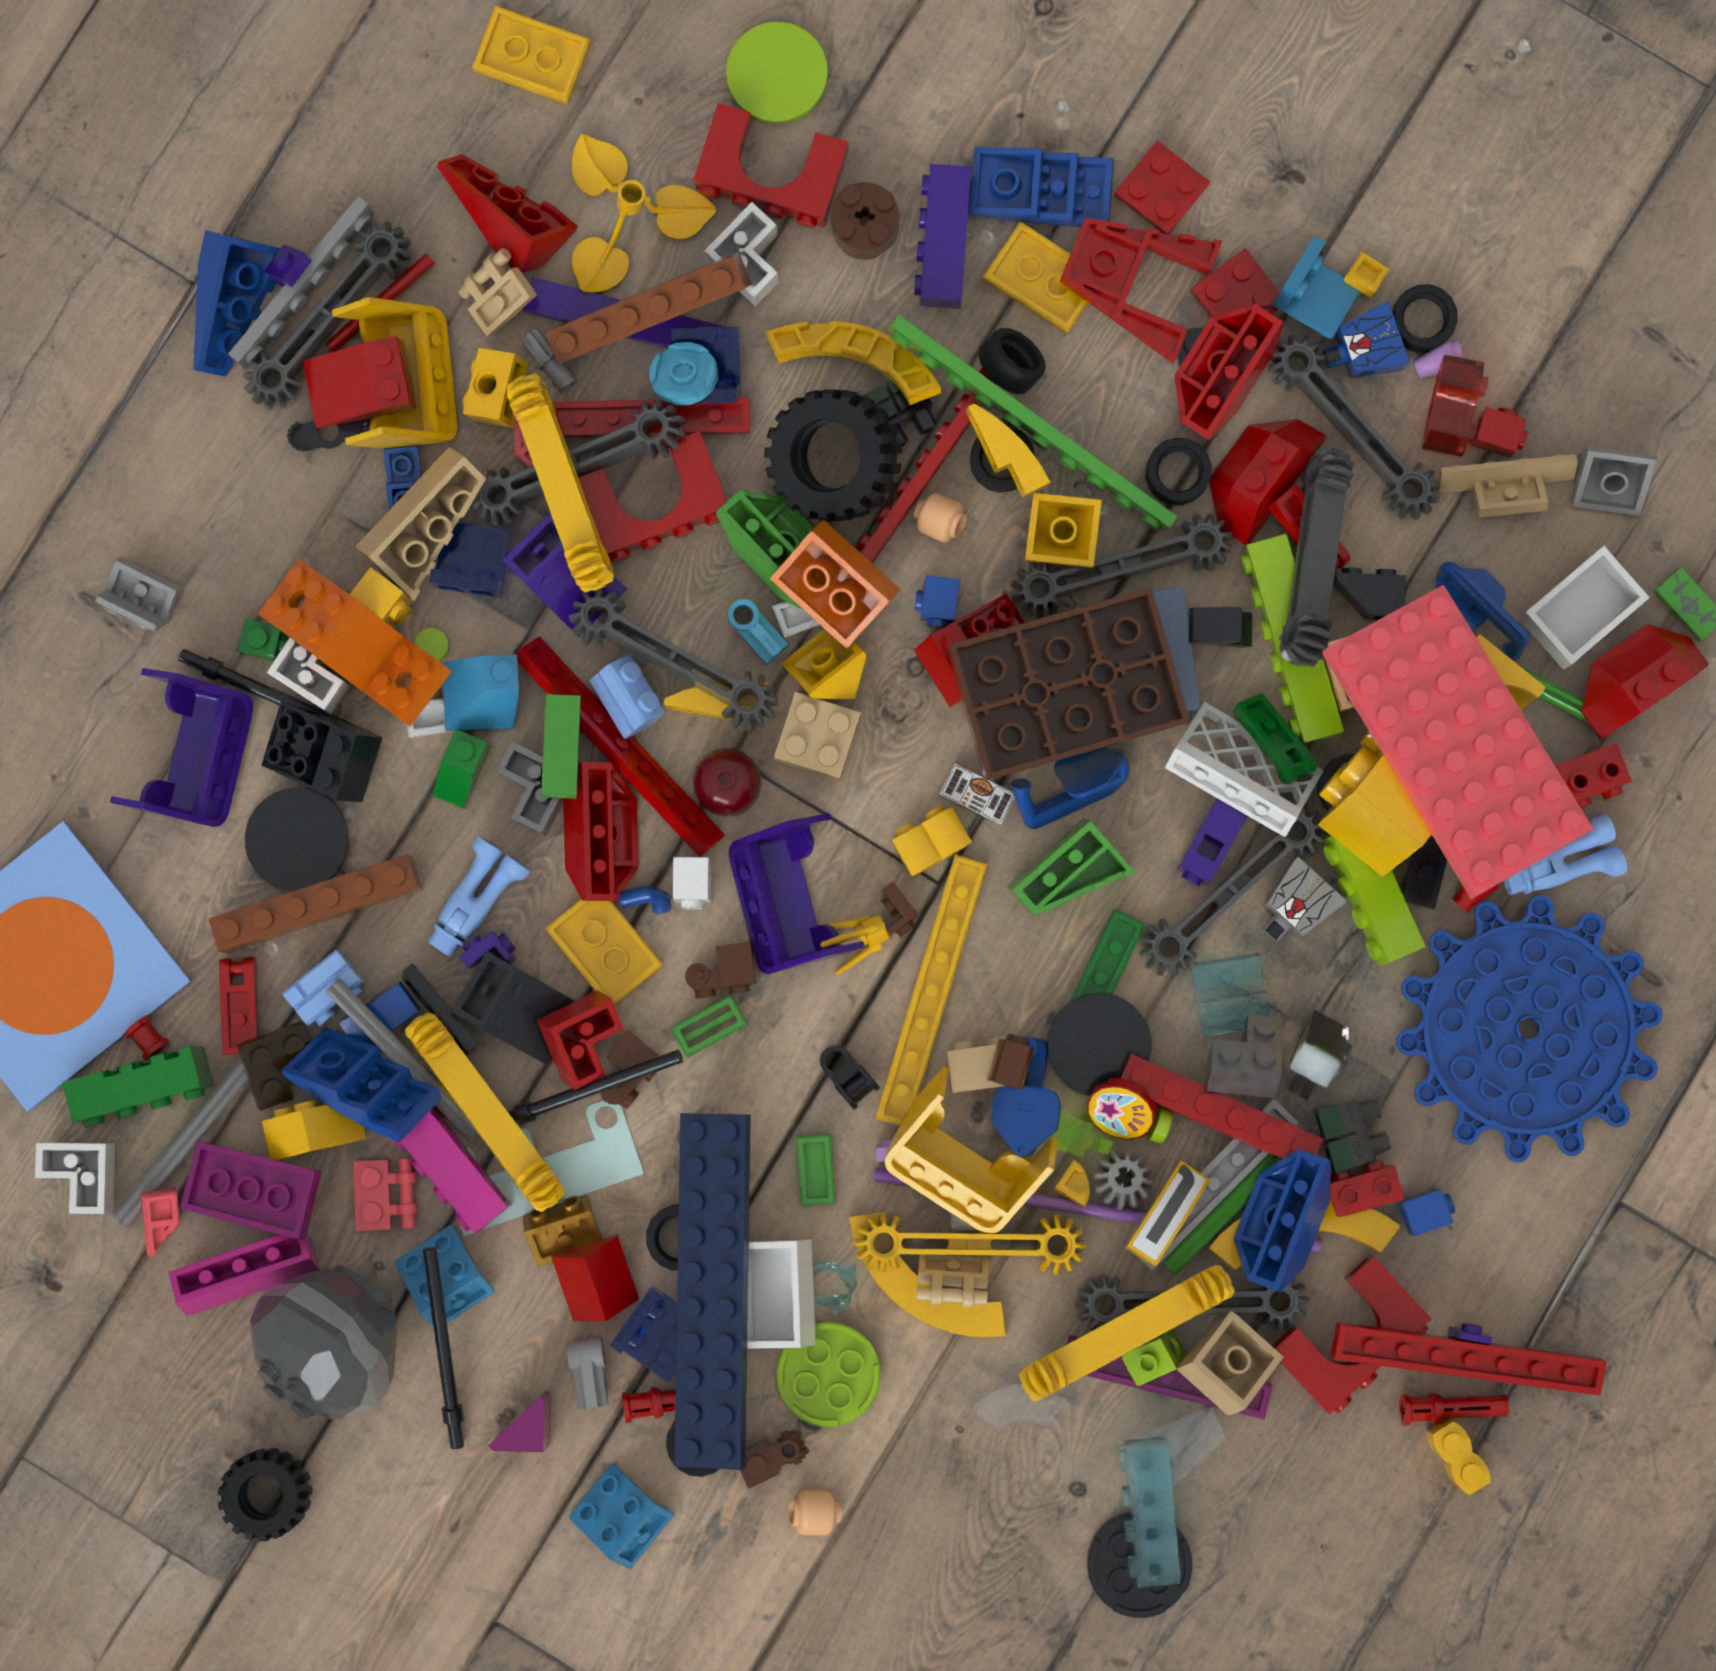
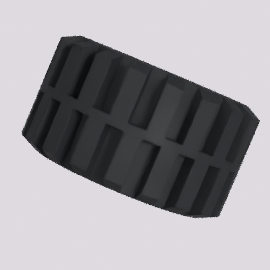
(236, 1502)

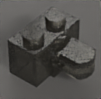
(1319, 1053)

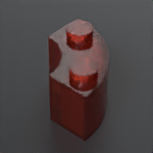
(1453, 405)

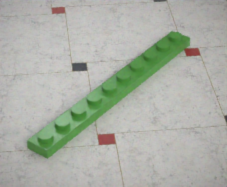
(1019, 416)

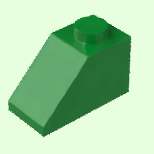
(460, 768)

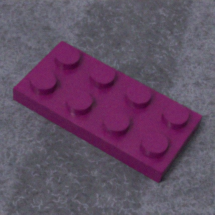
(251, 1190)

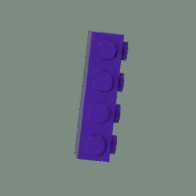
(944, 236)

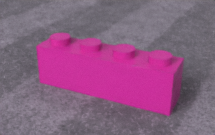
(454, 1172)
(241, 1272)

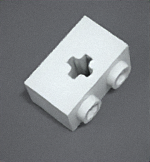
(692, 882)

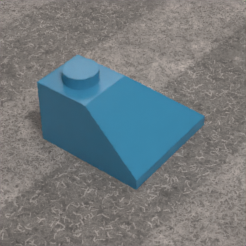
(481, 693)

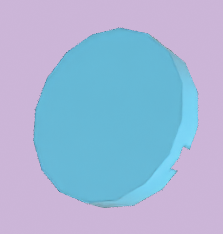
(683, 373)

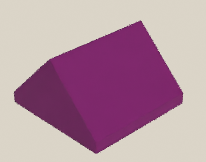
(529, 1431)

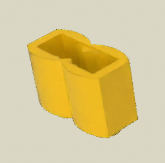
(931, 841)
(1461, 1464)

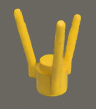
(867, 929)

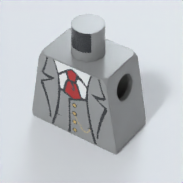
(1300, 901)

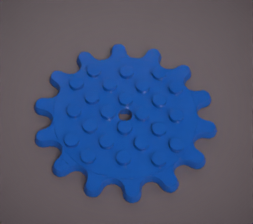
(1581, 1038)

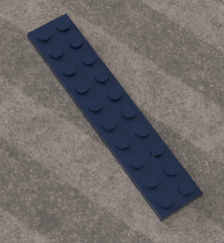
(712, 1291)

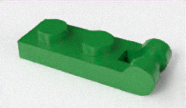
(1275, 738)

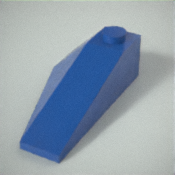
(228, 296)

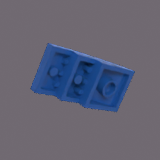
(1040, 186)
(362, 1084)

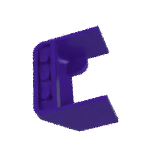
(205, 752)
(778, 898)

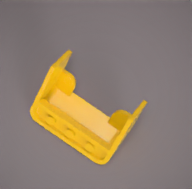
(430, 369)
(955, 1175)

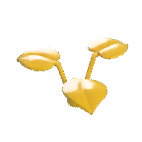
(601, 167)

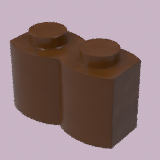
(1011, 1062)

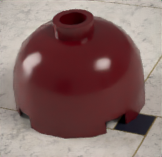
(727, 782)

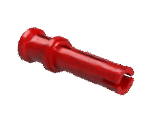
(648, 1403)
(1437, 1408)

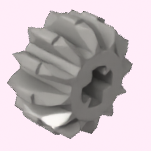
(1134, 1186)

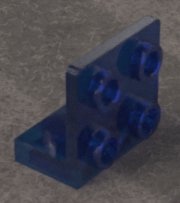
(724, 346)
(473, 561)
(651, 1334)

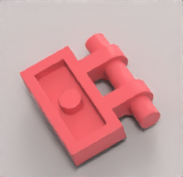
(373, 1194)

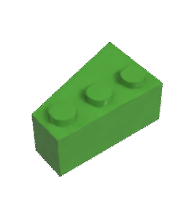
(1068, 869)

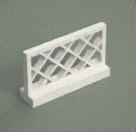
(1234, 785)

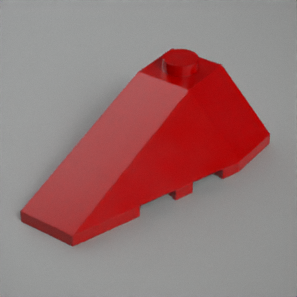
(506, 215)

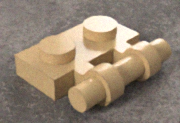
(503, 299)
(957, 1271)

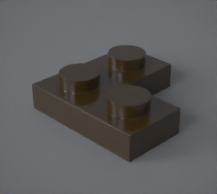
(265, 1059)

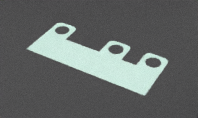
(580, 1168)

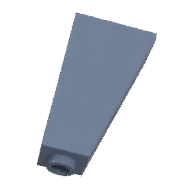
(1174, 619)

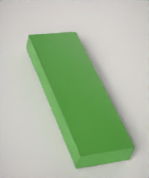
(560, 746)

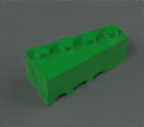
(138, 1085)

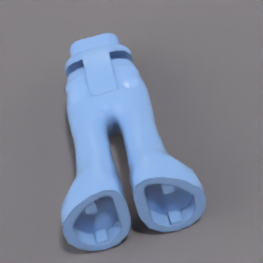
(1554, 871)
(462, 910)

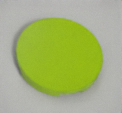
(777, 72)
(831, 1379)

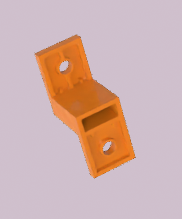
(354, 642)

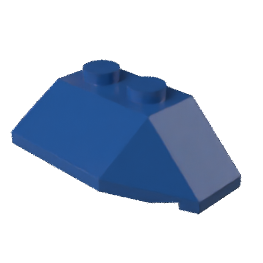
(1283, 1219)

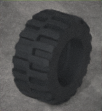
(790, 450)

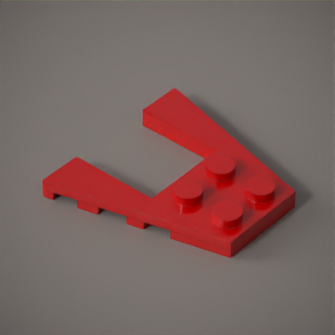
(1106, 264)

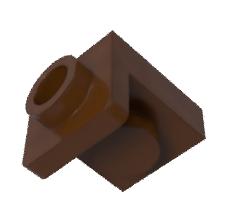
(896, 903)

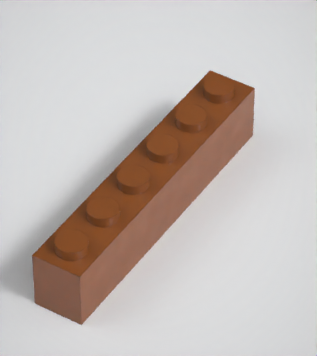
(648, 308)
(315, 904)

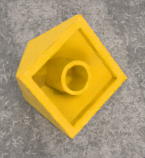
(1063, 530)
(827, 667)

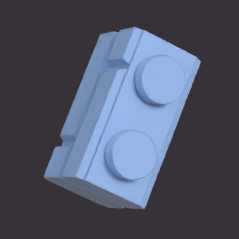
(627, 696)
(310, 994)

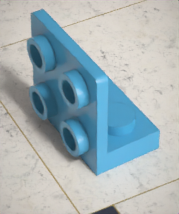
(1316, 293)
(460, 1278)
(620, 1517)

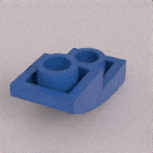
(402, 471)
(390, 1007)

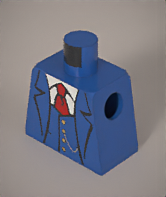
(1369, 345)

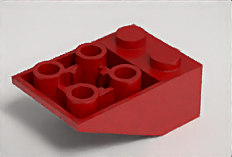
(933, 650)

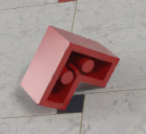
(573, 1032)

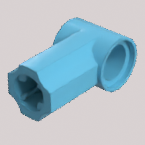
(758, 633)

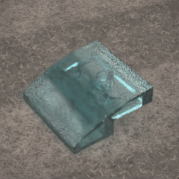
(1228, 992)

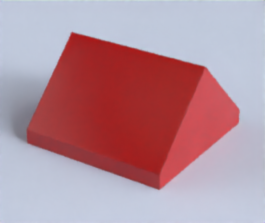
(596, 1280)

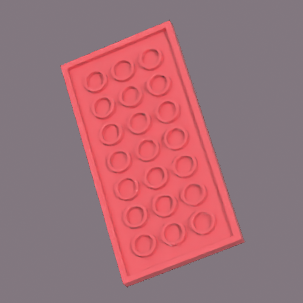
(1457, 741)

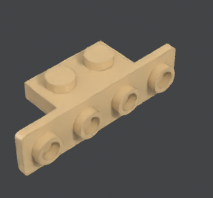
(1509, 485)

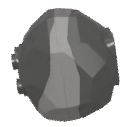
(325, 1343)

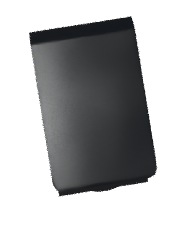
(1220, 626)

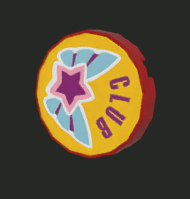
(1121, 1109)

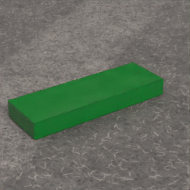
(1110, 955)

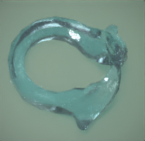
(848, 1275)

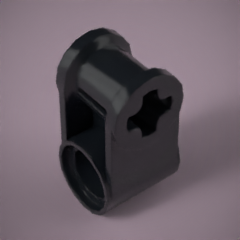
(849, 1077)

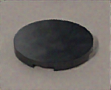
(296, 839)
(1094, 1040)
(1110, 1575)

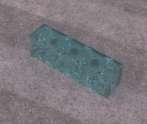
(1151, 1512)

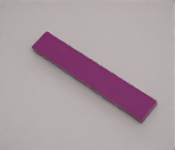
(1175, 1385)

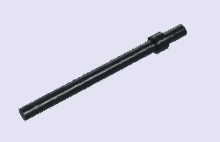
(214, 669)
(527, 1111)
(451, 1411)

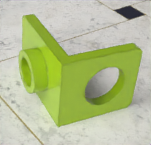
(1154, 1358)

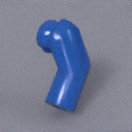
(646, 894)

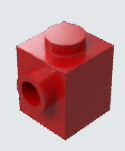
(1500, 431)

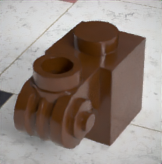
(733, 971)
(626, 1053)
(765, 1459)

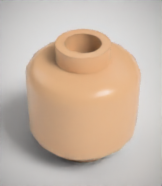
(940, 517)
(814, 1512)

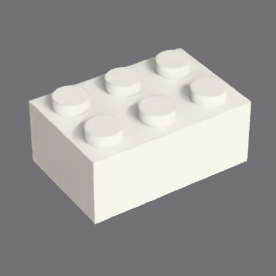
(1583, 607)
(780, 1294)

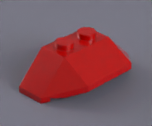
(1225, 366)
(1258, 471)
(1638, 676)
(600, 833)

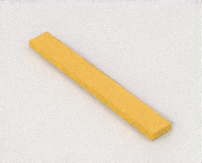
(931, 989)

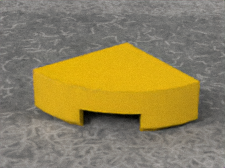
(1075, 1184)

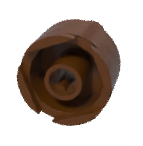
(881, 229)

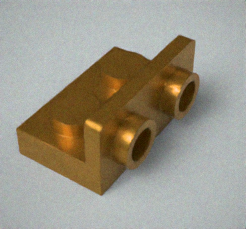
(560, 1228)

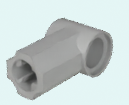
(587, 1363)

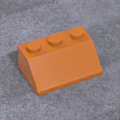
(834, 583)

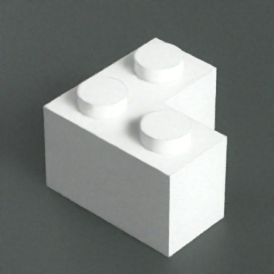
(749, 236)
(305, 675)
(88, 1168)

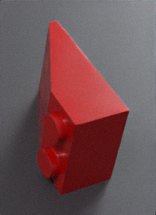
(359, 382)

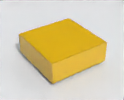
(1366, 274)

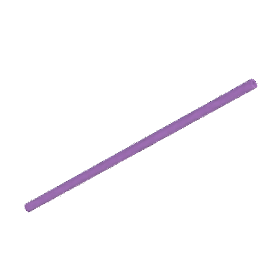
(1067, 1205)

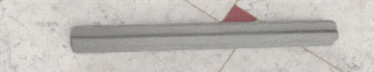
(396, 1051)
(183, 1143)

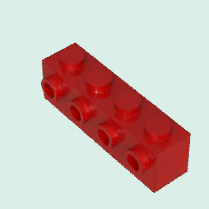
(1595, 774)

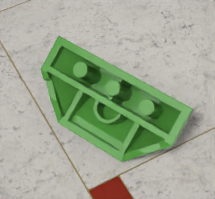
(763, 533)

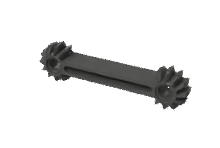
(322, 319)
(1354, 427)
(586, 458)
(1123, 565)
(1309, 606)
(673, 659)
(1225, 896)
(1262, 1306)

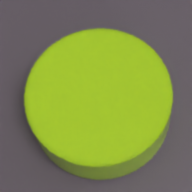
(433, 642)
(1161, 1126)

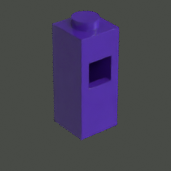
(1211, 843)

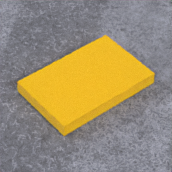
(531, 55)
(1030, 274)
(604, 948)

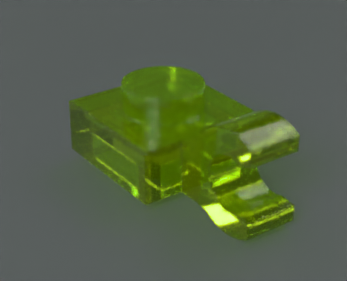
(1074, 1136)

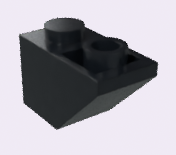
(1372, 594)

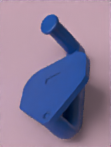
(1481, 598)
(1085, 779)
(1030, 1114)

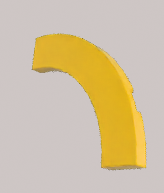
(857, 344)
(1365, 1227)
(902, 1289)

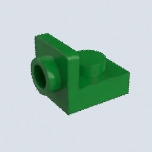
(261, 640)

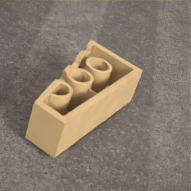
(422, 521)

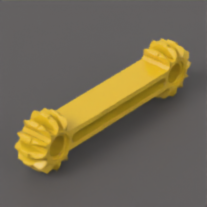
(560, 482)
(484, 1112)
(971, 1243)
(1126, 1332)

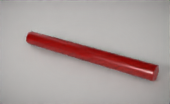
(389, 293)

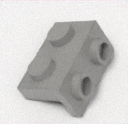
(139, 595)

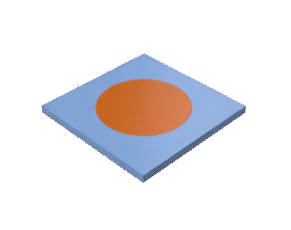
(71, 966)

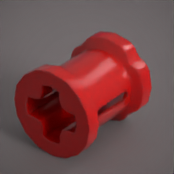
(146, 1037)

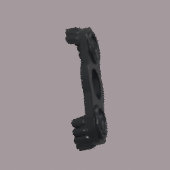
(306, 436)

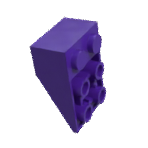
(544, 570)

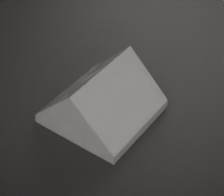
(1612, 480)

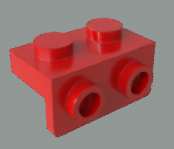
(1366, 1189)

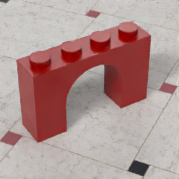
(803, 199)
(698, 503)
(1334, 1382)

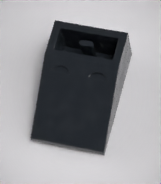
(321, 752)
(509, 1004)

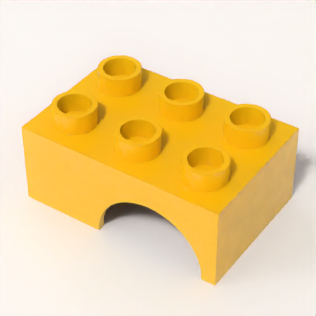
(1371, 806)

